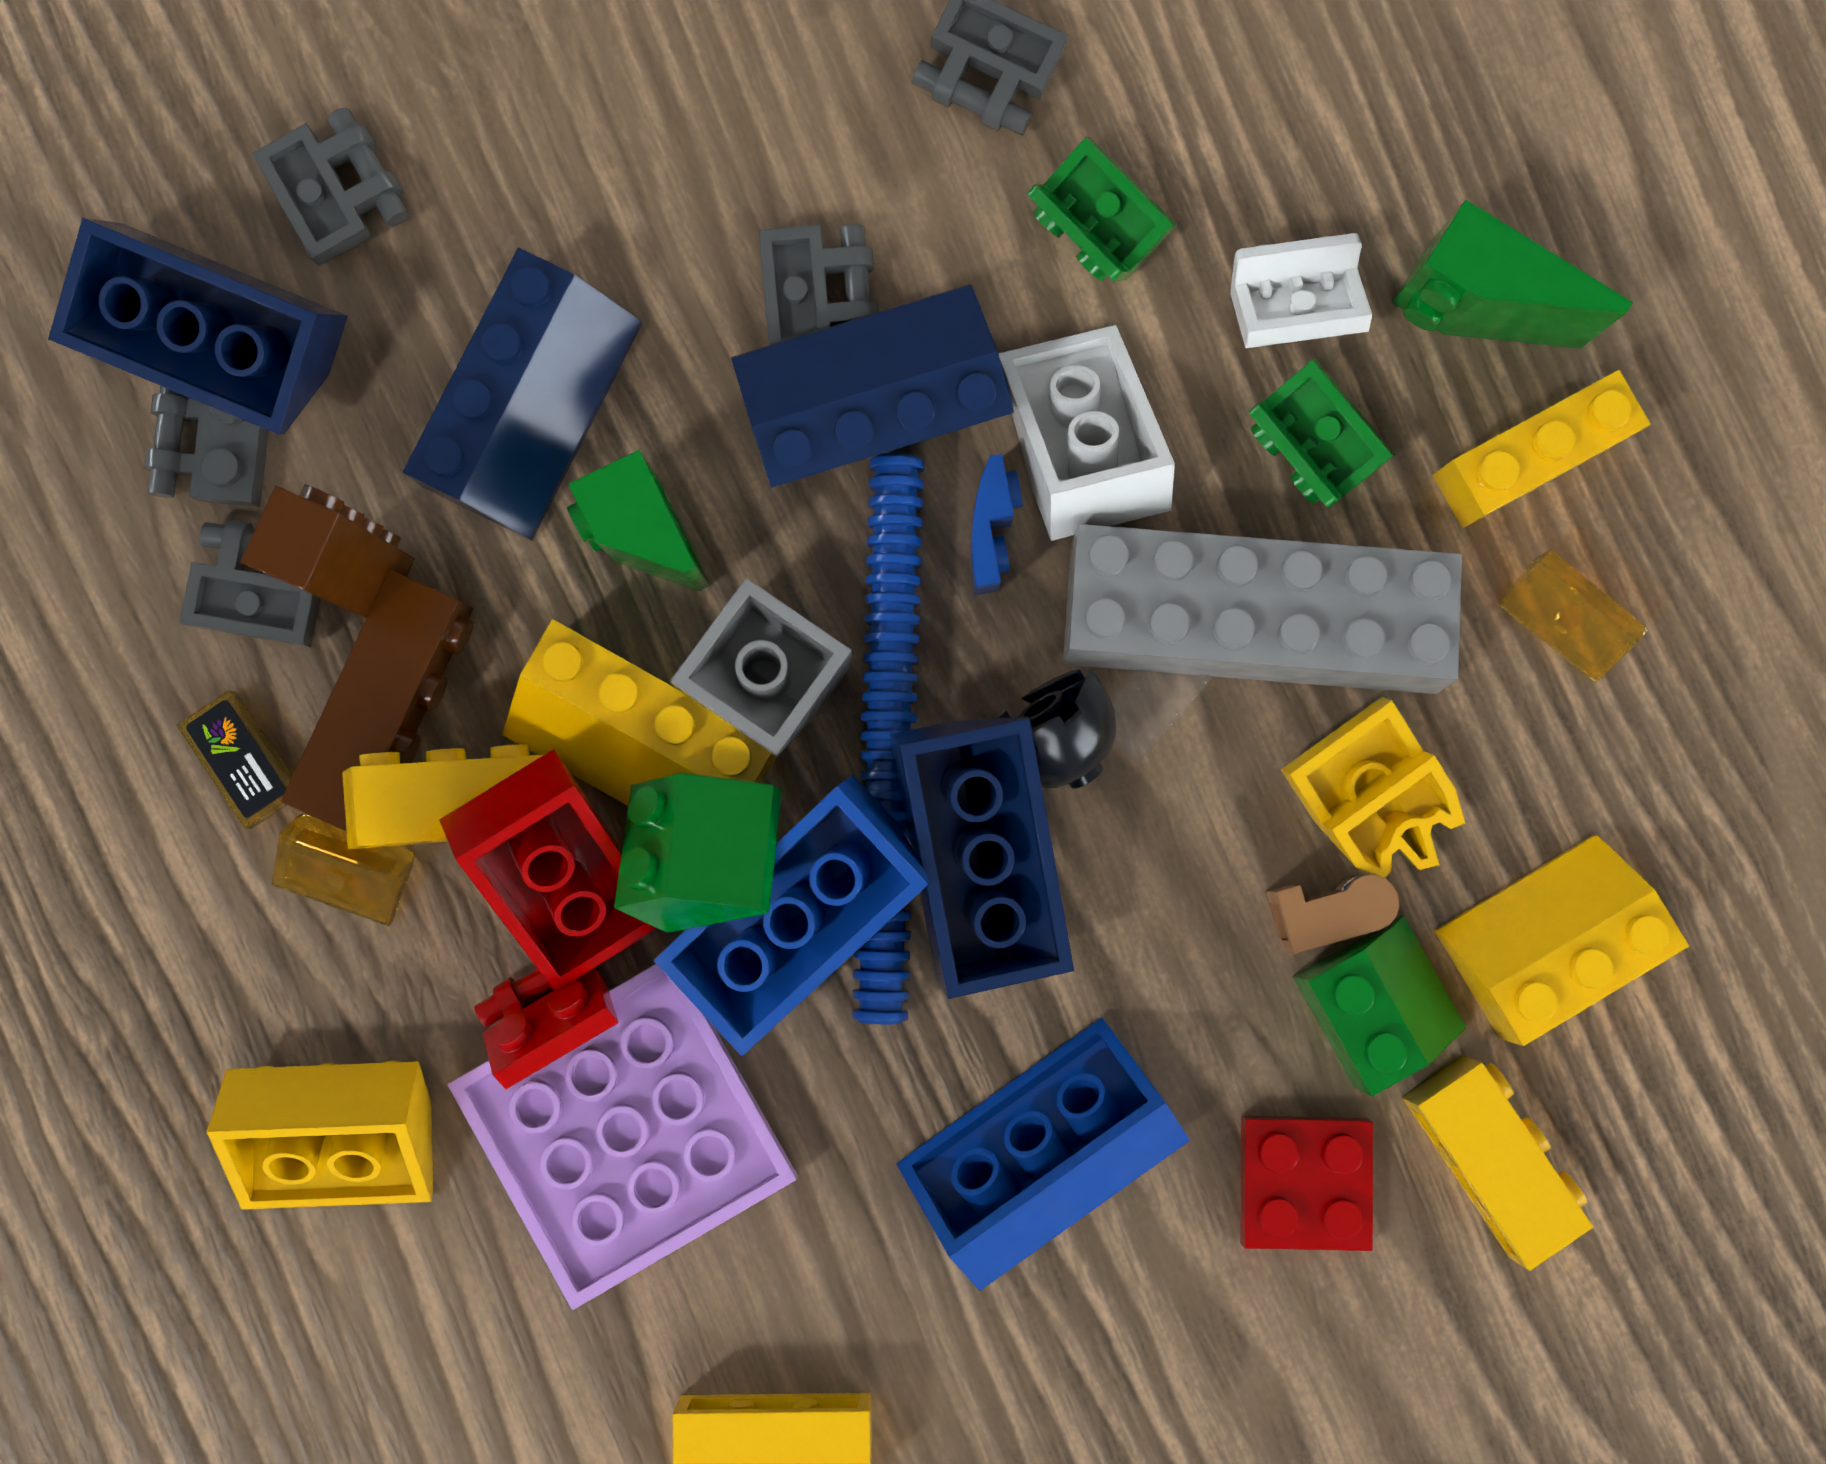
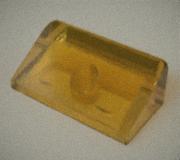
(1572, 615)
(319, 866)

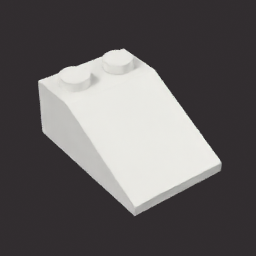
(1087, 432)

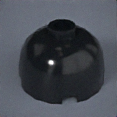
(1070, 728)

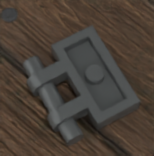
(1000, 44)
(314, 195)
(796, 279)
(226, 455)
(244, 601)

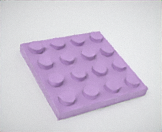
(627, 1140)

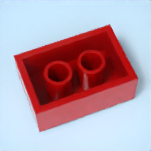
(546, 869)

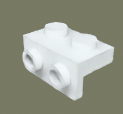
(1299, 291)

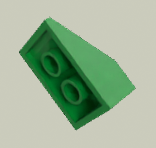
(1504, 287)

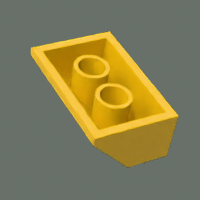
(1560, 940)
(325, 1134)

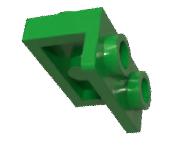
(1101, 212)
(1319, 435)

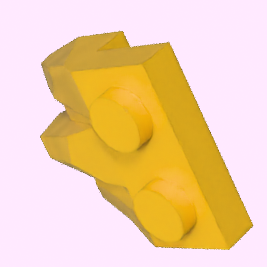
(1376, 790)

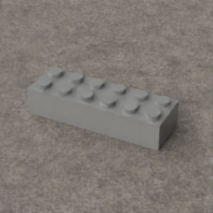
(1263, 609)

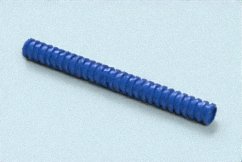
(889, 701)

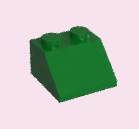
(633, 521)
(698, 851)
(1381, 1007)

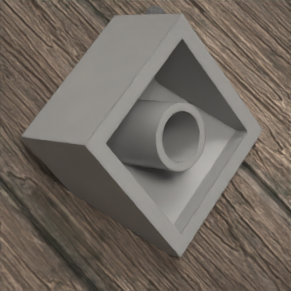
(763, 668)

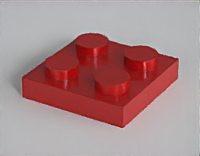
(1306, 1183)

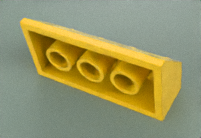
(619, 721)

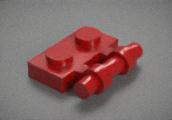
(544, 1030)

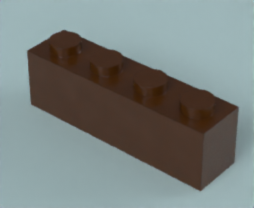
(324, 548)
(381, 691)

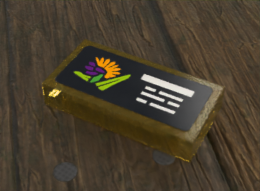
(238, 758)

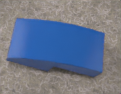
(993, 510)

